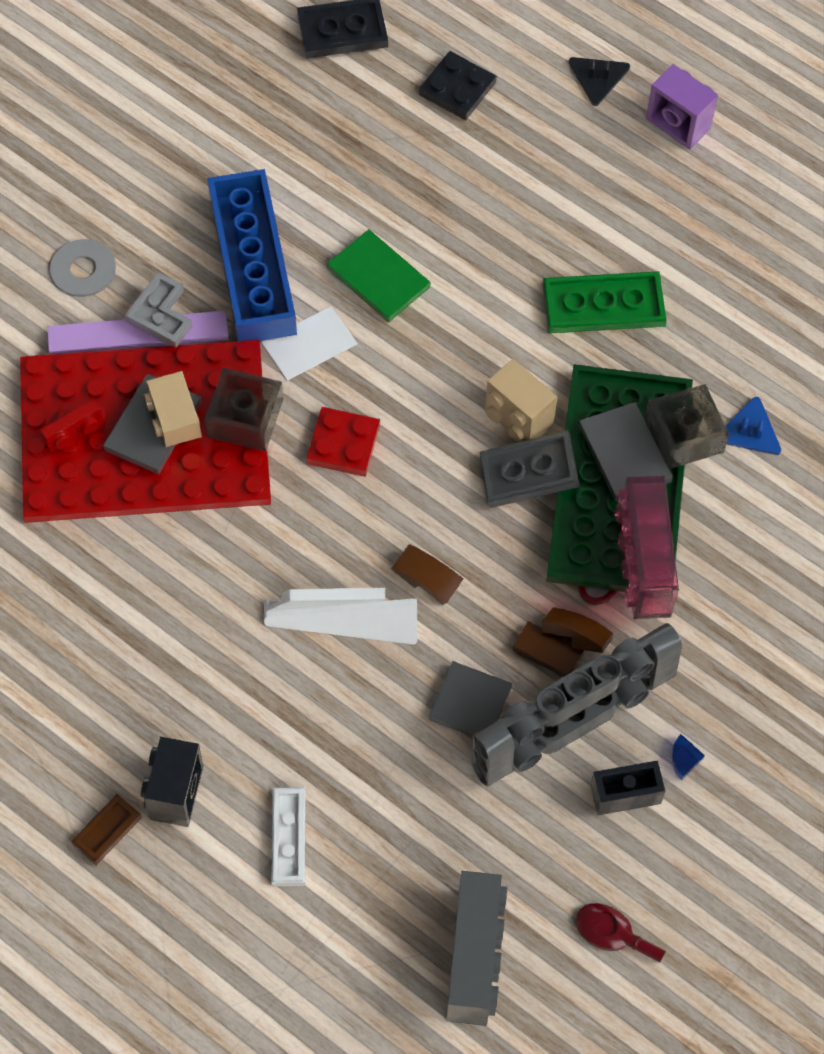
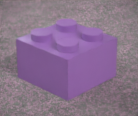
(681, 106)

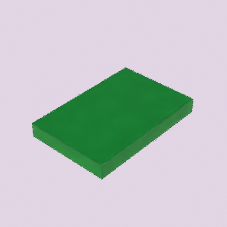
(378, 275)

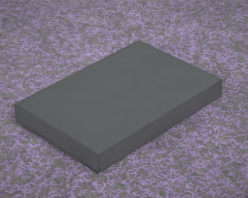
(135, 435)
(623, 447)
(529, 469)

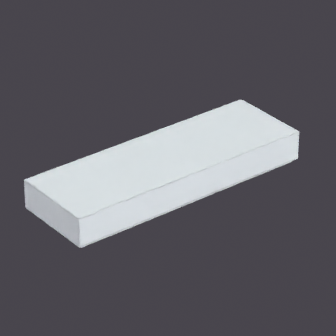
(288, 836)

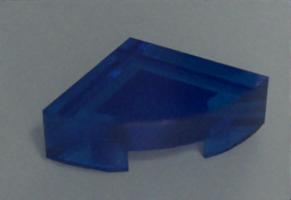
(685, 757)

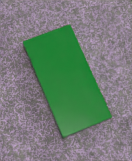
(604, 302)

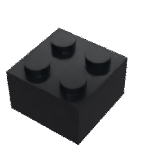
(172, 781)

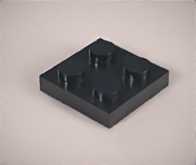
(457, 85)

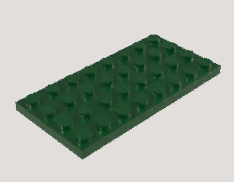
(585, 524)

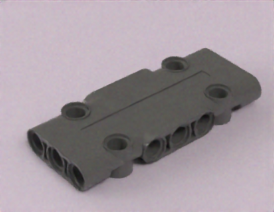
(614, 678)

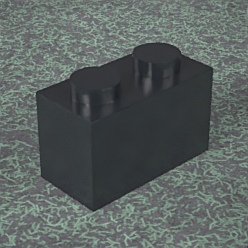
(627, 787)

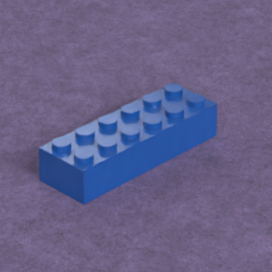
(252, 256)

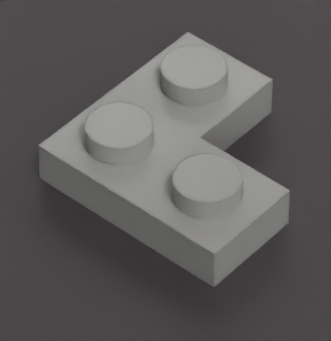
(154, 313)

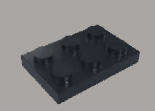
(342, 27)

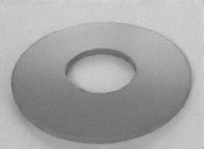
(87, 286)

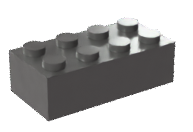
(474, 954)

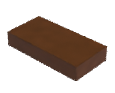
(547, 650)
(106, 829)

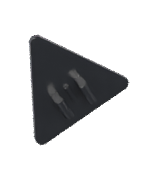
(598, 76)

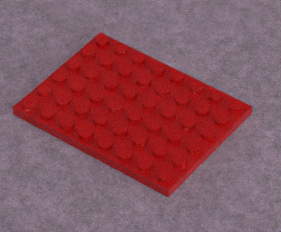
(95, 484)

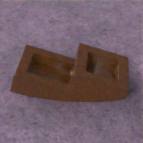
(427, 572)
(585, 632)

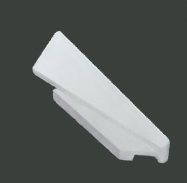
(345, 613)

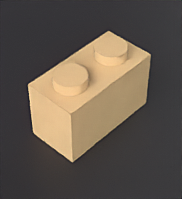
(173, 409)

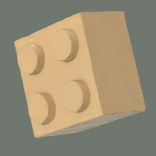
(520, 402)

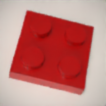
(343, 441)

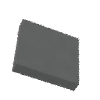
(469, 700)

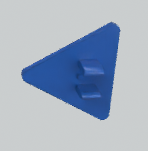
(753, 429)

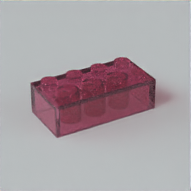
(647, 547)

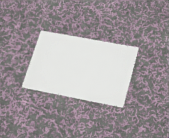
(316, 341)

